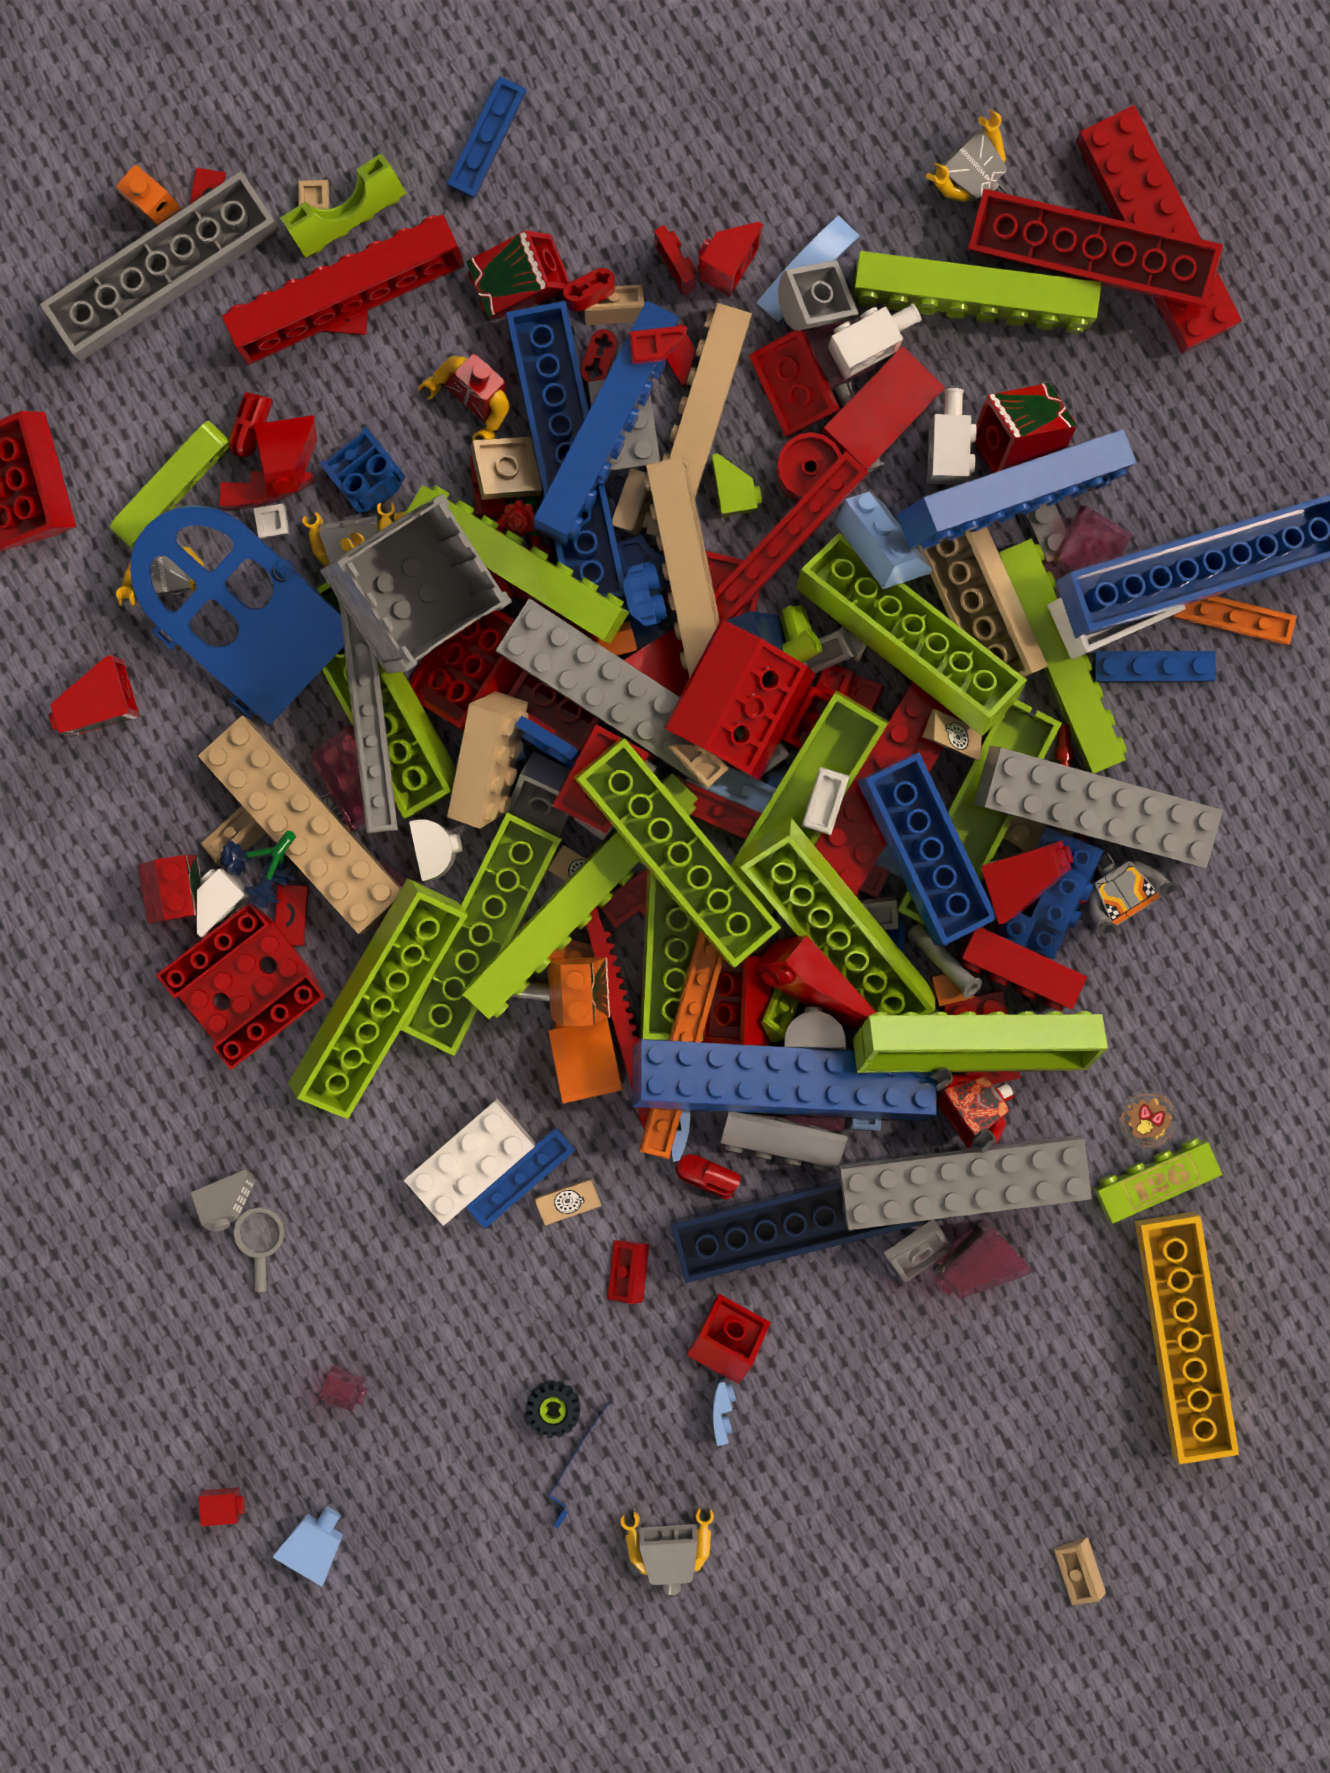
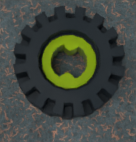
(568, 1409)

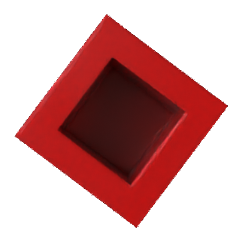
(221, 1506)

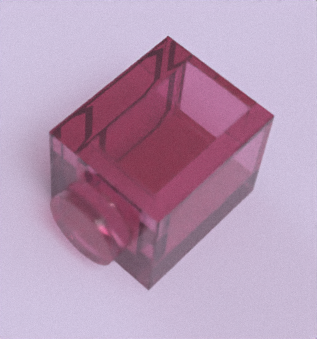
(343, 1388)

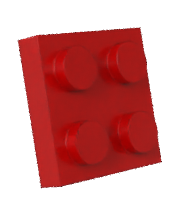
(681, 268)

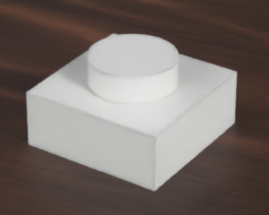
(271, 521)

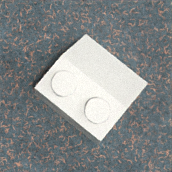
(218, 899)

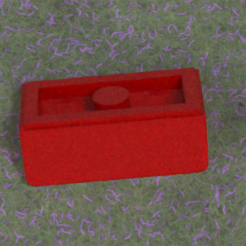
(628, 1271)

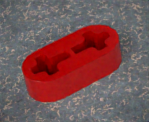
(589, 289)
(591, 355)

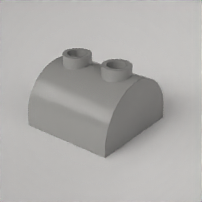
(815, 296)
(815, 1031)

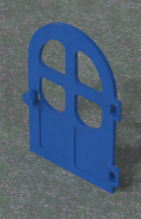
(276, 645)

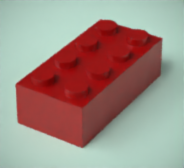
(1022, 967)

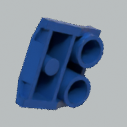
(364, 472)
(642, 594)

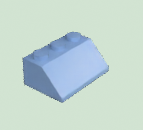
(880, 541)

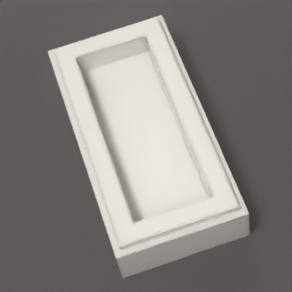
(825, 800)

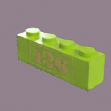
(1158, 1180)

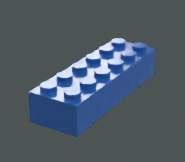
(927, 849)

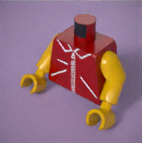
(476, 387)

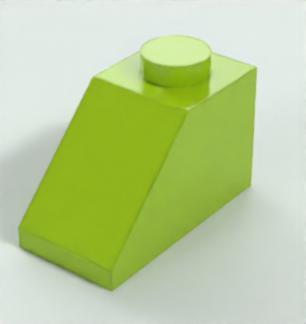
(734, 488)

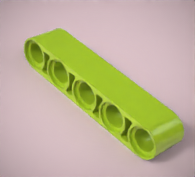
(171, 482)

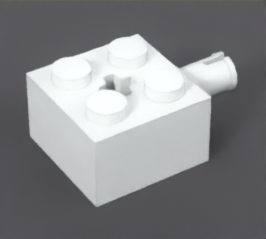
(870, 339)
(950, 443)

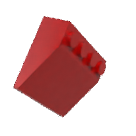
(31, 482)
(465, 670)

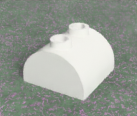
(434, 848)

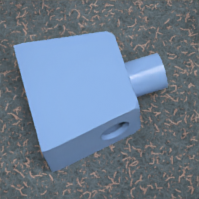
(312, 1546)

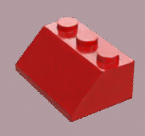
(728, 256)
(553, 711)
(738, 1005)

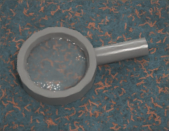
(259, 1235)

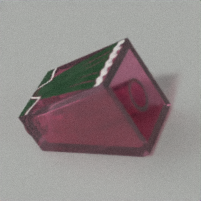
(979, 1263)

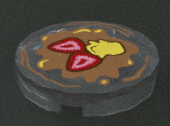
(1147, 1119)

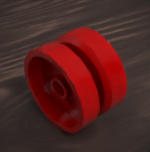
(797, 452)

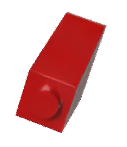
(285, 452)

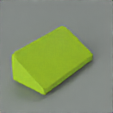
(778, 1015)

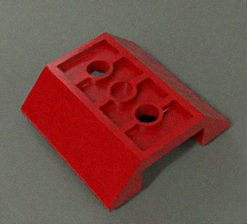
(730, 693)
(231, 964)

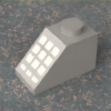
(223, 1200)

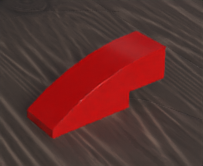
(253, 494)

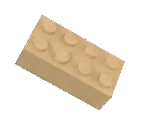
(487, 760)

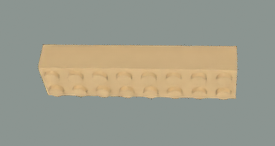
(284, 802)

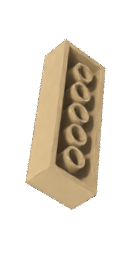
(983, 599)

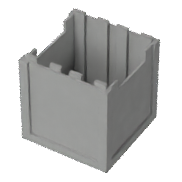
(414, 585)

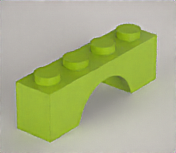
(374, 190)

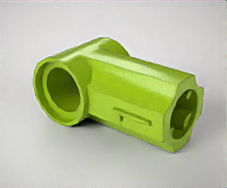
(800, 639)

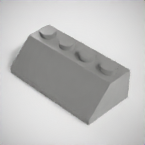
(782, 1137)

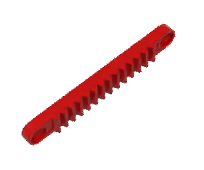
(617, 1004)

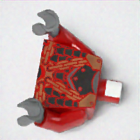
(973, 1107)

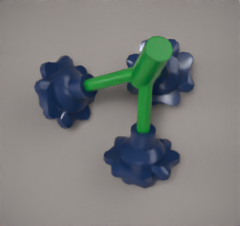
(278, 869)

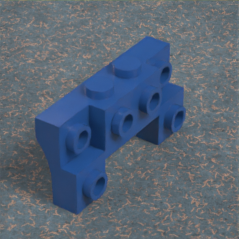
(1059, 904)

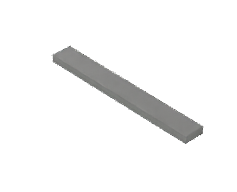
(369, 729)

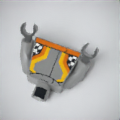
(1124, 892)

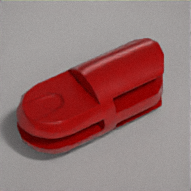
(252, 410)
(707, 1175)

